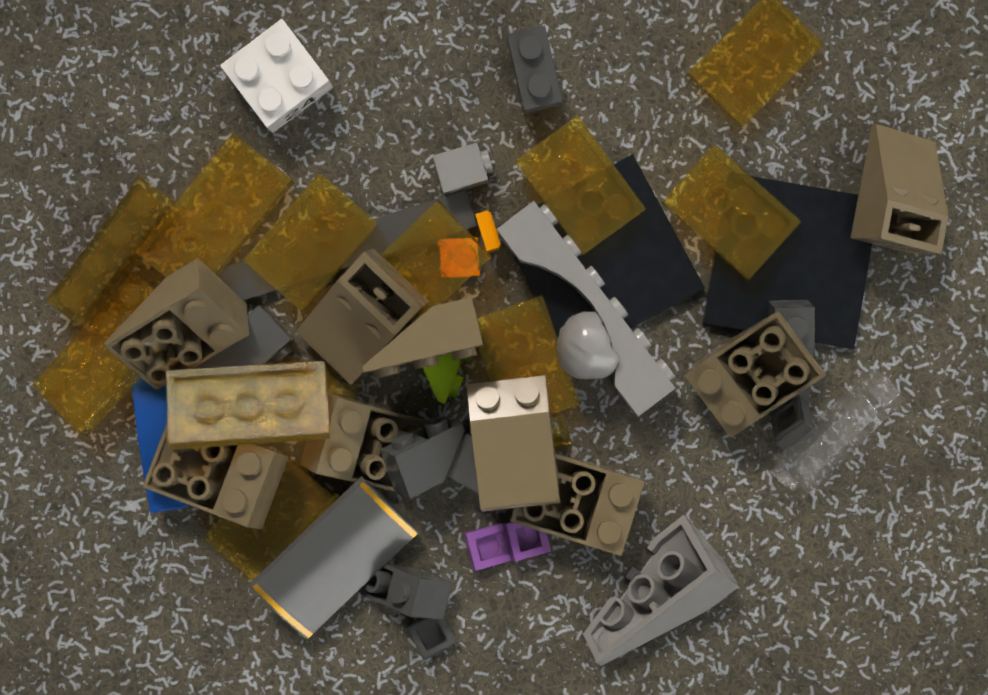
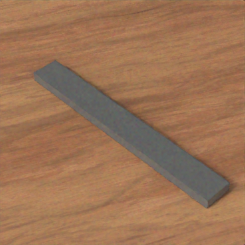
(250, 284)

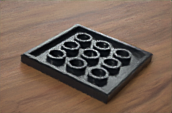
(638, 263)
(811, 264)

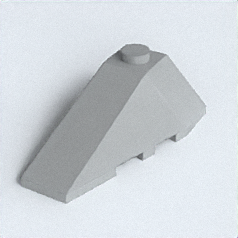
(672, 588)

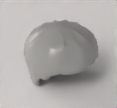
(585, 347)

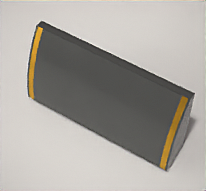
(334, 557)

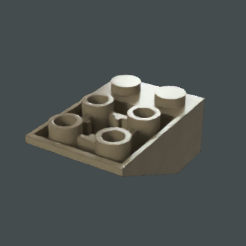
(901, 194)
(361, 314)
(180, 324)
(436, 333)
(754, 373)
(355, 441)
(221, 480)
(592, 509)

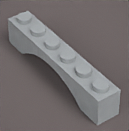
(537, 243)

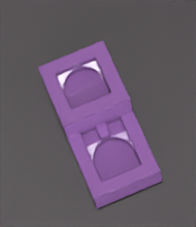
(503, 544)

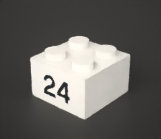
(276, 76)

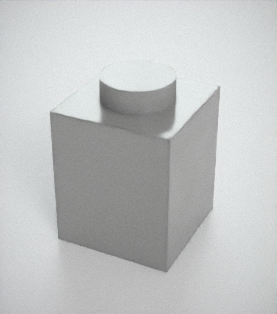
(462, 168)

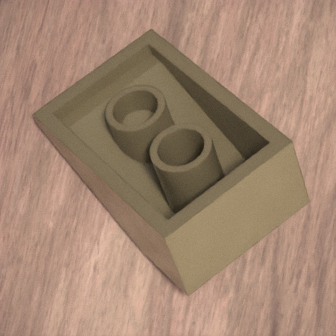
(513, 443)

